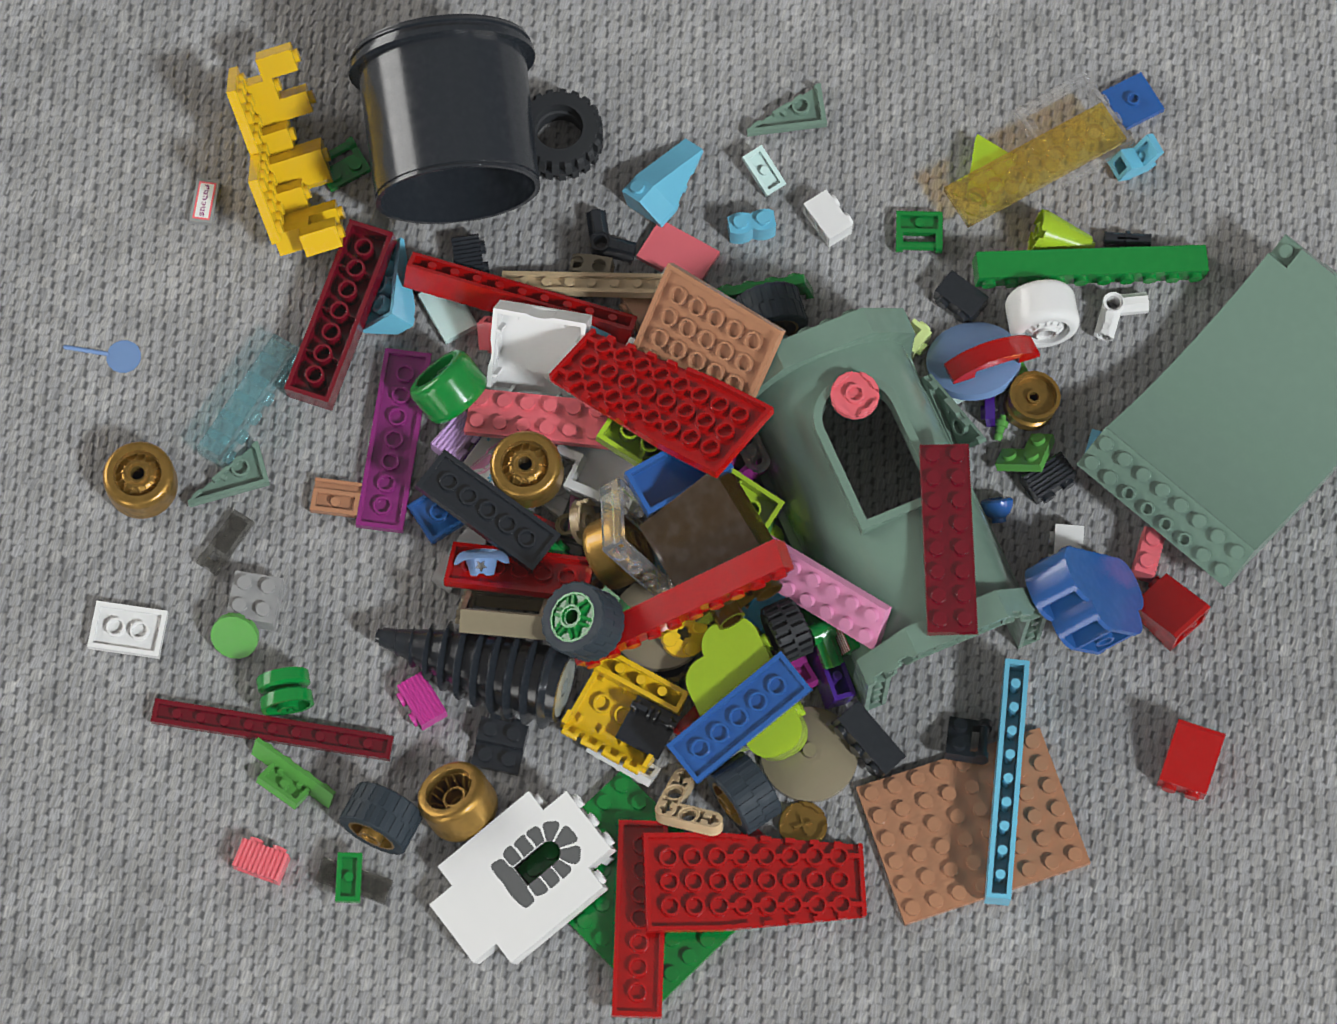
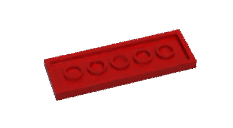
(513, 578)

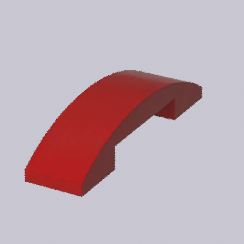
(990, 354)

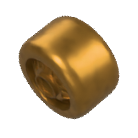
(531, 486)
(144, 496)
(603, 567)
(457, 801)

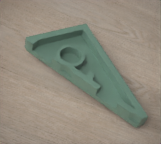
(802, 113)
(955, 422)
(242, 475)

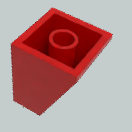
(1171, 610)
(1190, 760)

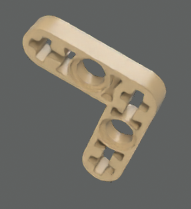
(679, 809)

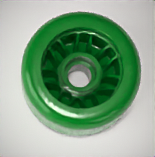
(448, 387)

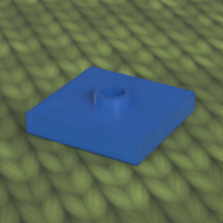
(1134, 100)

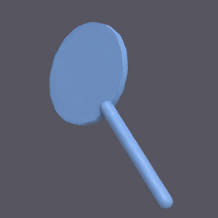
(121, 356)

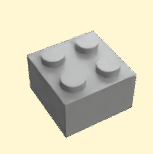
(257, 598)

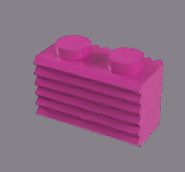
(421, 700)

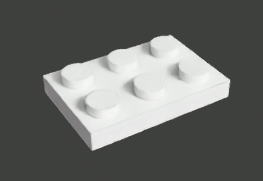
(128, 629)

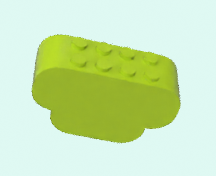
(727, 662)

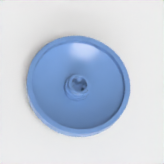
(958, 339)

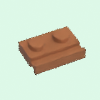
(335, 497)

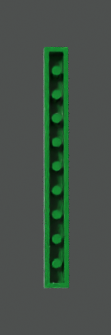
(1091, 265)

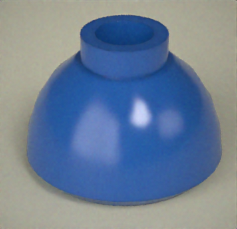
(997, 508)

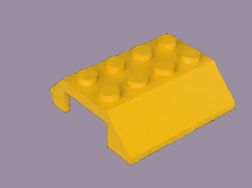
(606, 703)

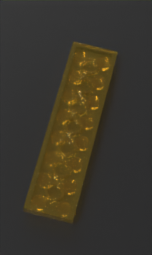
(1034, 164)

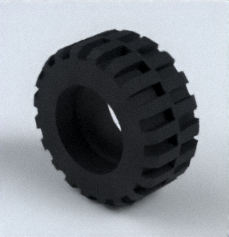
(580, 112)

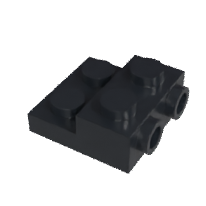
(500, 744)

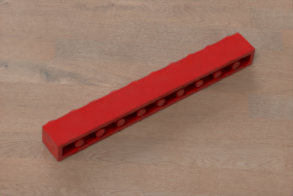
(485, 290)
(701, 594)

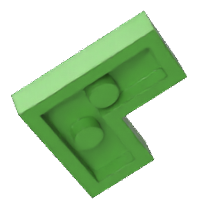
(1030, 458)

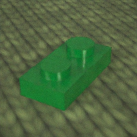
(349, 877)

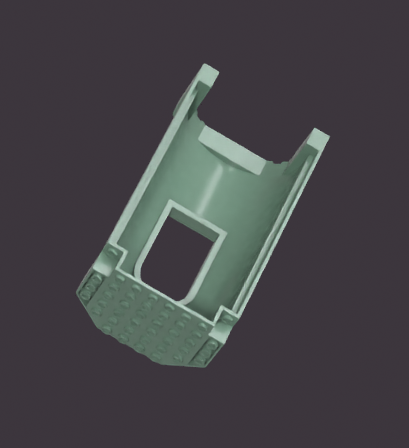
(824, 514)

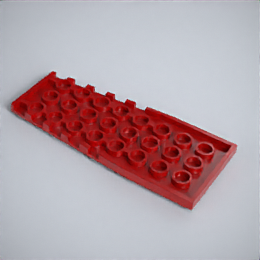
(662, 403)
(748, 882)

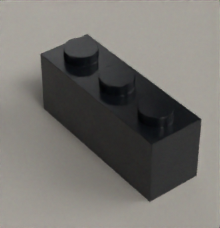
(868, 740)

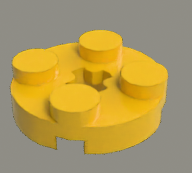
(689, 645)

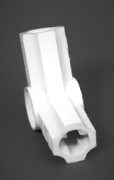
(1127, 305)

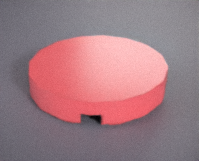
(854, 395)

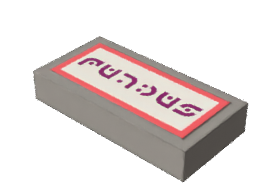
(204, 202)

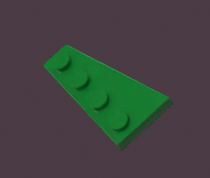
(795, 278)

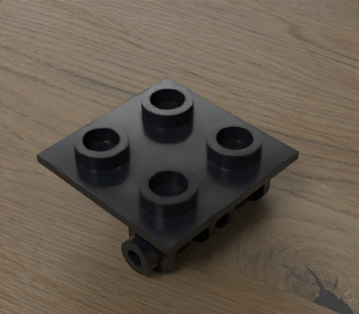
(647, 727)

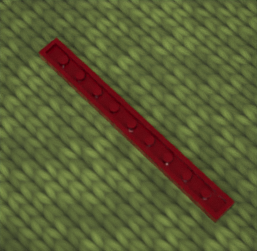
(272, 729)

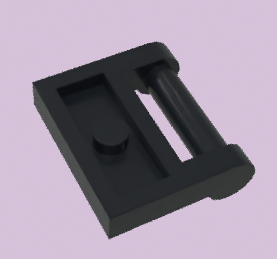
(959, 740)

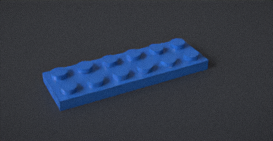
(739, 717)

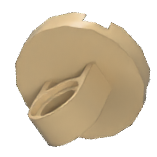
(579, 517)

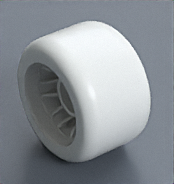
(1043, 311)

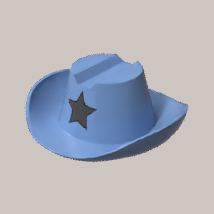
(481, 560)

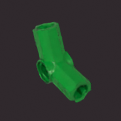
(823, 640)

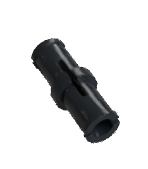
(1127, 239)

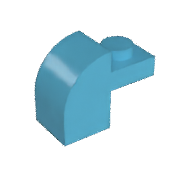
(1136, 160)

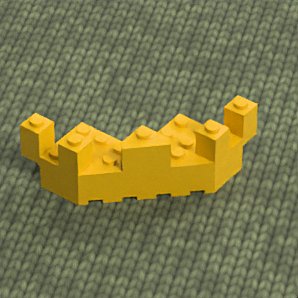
(278, 167)

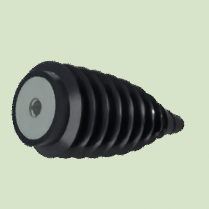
(490, 668)

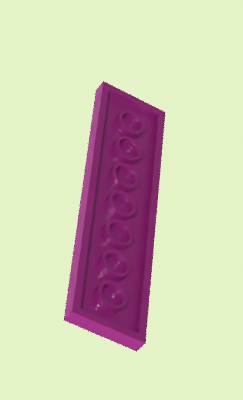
(392, 443)

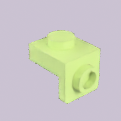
(923, 336)

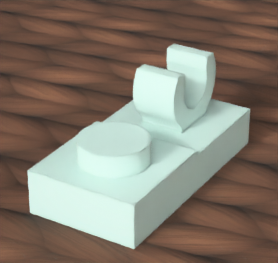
(763, 170)

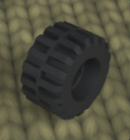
(787, 629)

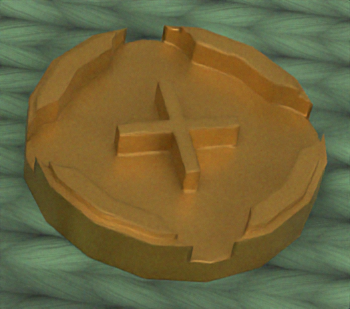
(803, 822)

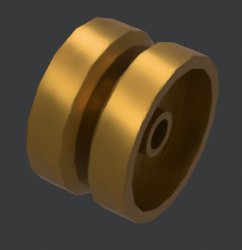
(1031, 400)

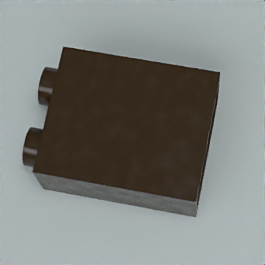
(705, 529)

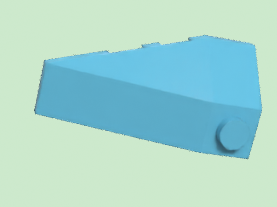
(659, 186)
(394, 304)

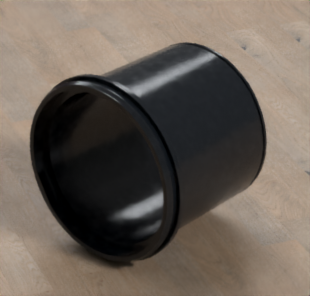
(448, 117)

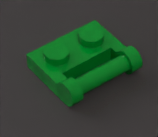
(348, 168)
(919, 224)

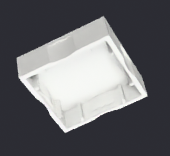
(530, 344)

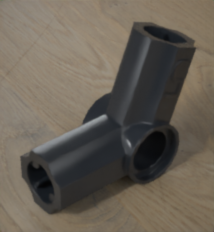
(598, 232)

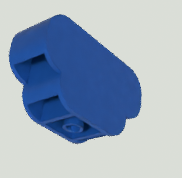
(1086, 598)

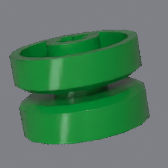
(285, 691)

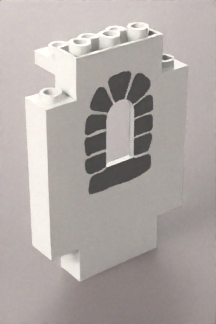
(492, 903)

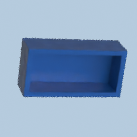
(661, 481)

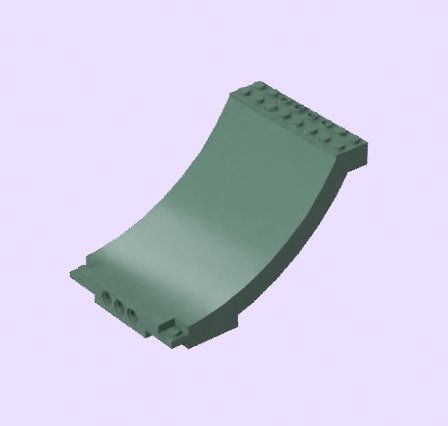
(1237, 421)

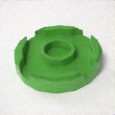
(234, 635)

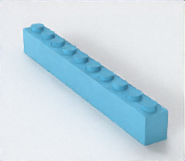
(1006, 782)

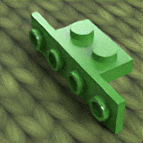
(288, 779)

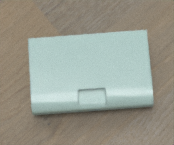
(448, 317)

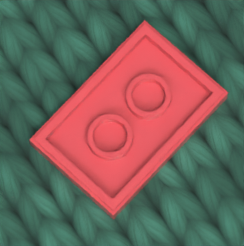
(677, 247)

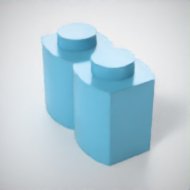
(746, 226)

